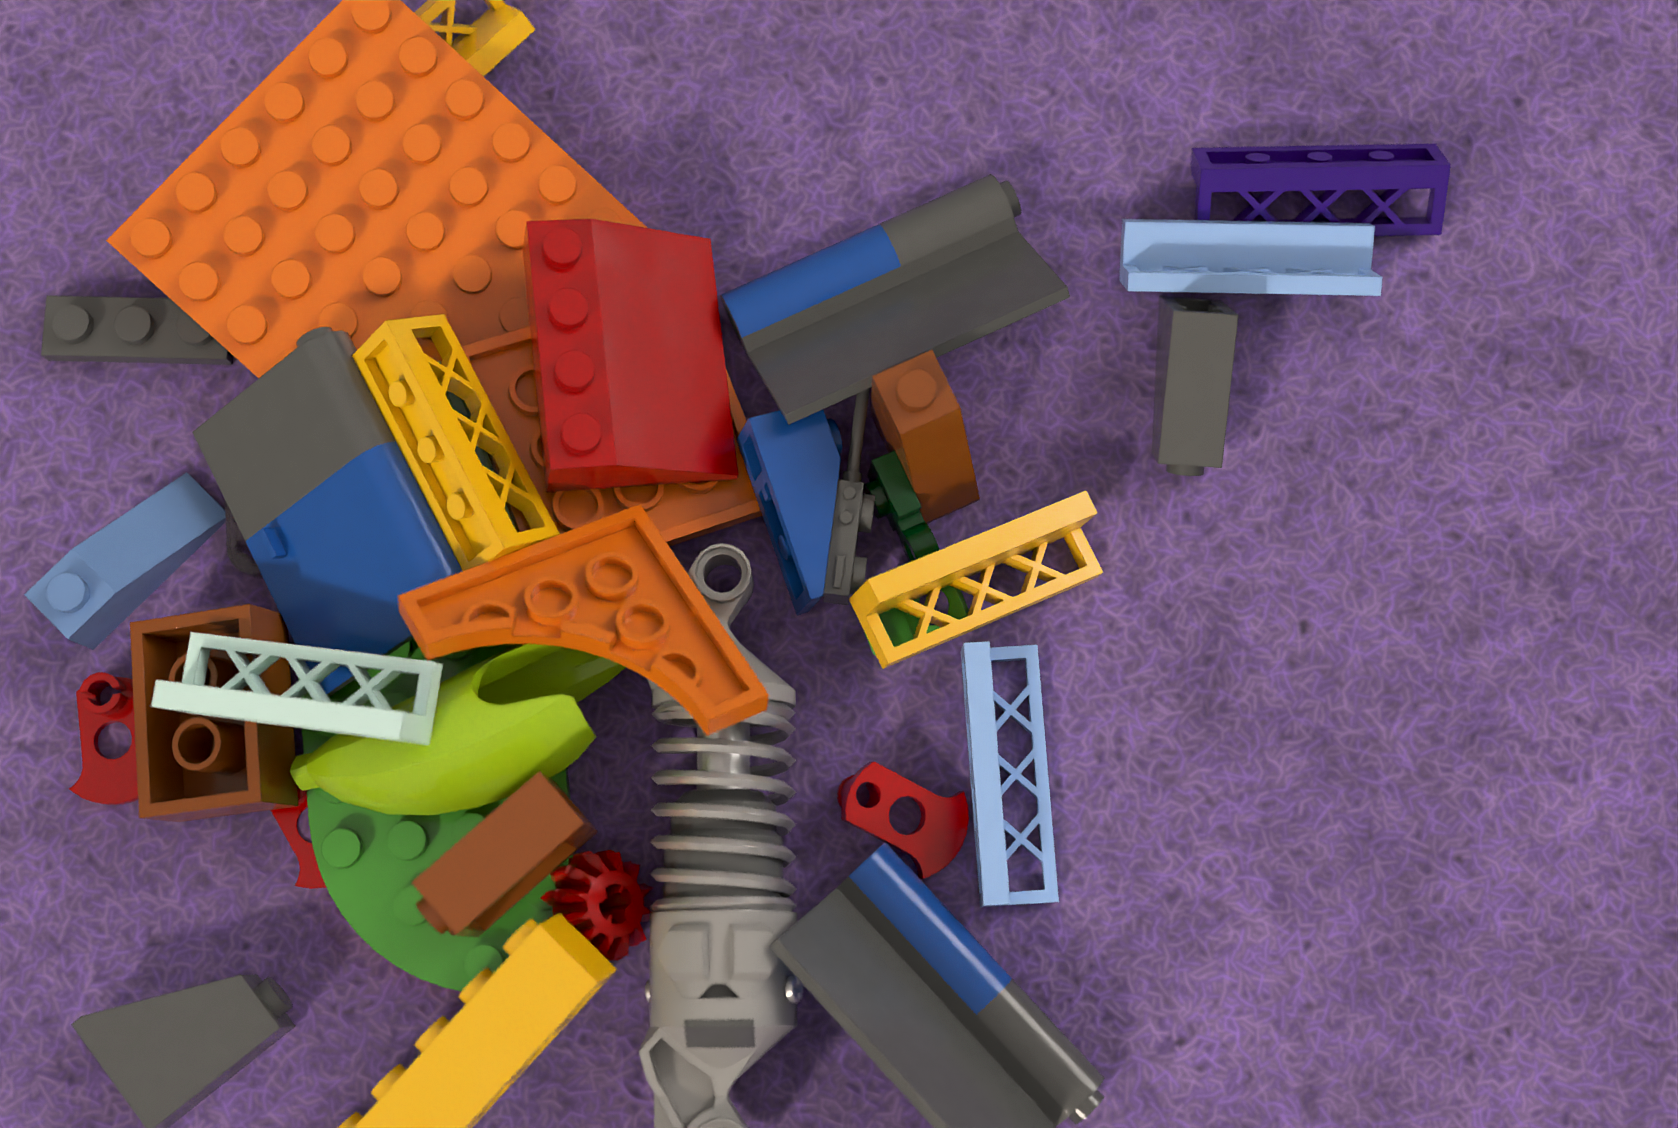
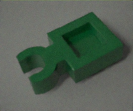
(900, 505)

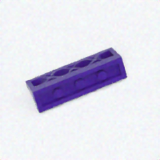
(1328, 170)

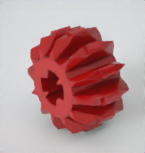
(601, 900)

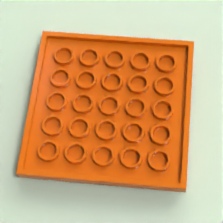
(359, 194)

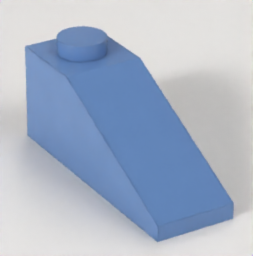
(126, 561)

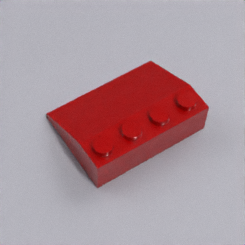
(626, 356)

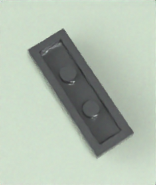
(126, 332)

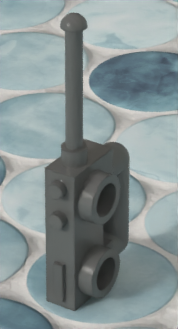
(851, 515)

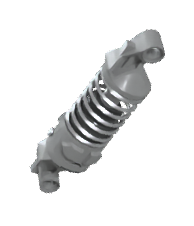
(713, 979)

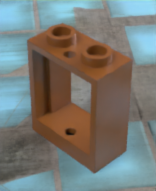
(502, 859)

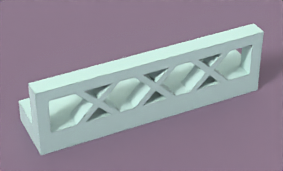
(290, 708)

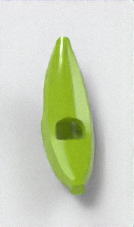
(486, 739)

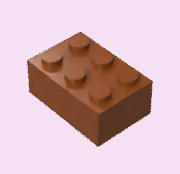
(204, 763)

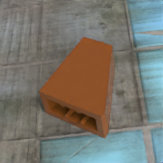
(927, 431)

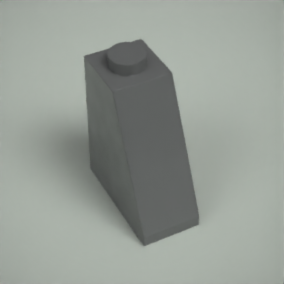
(1192, 383)
(185, 1043)

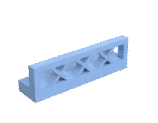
(1248, 257)
(985, 774)

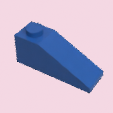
(796, 488)

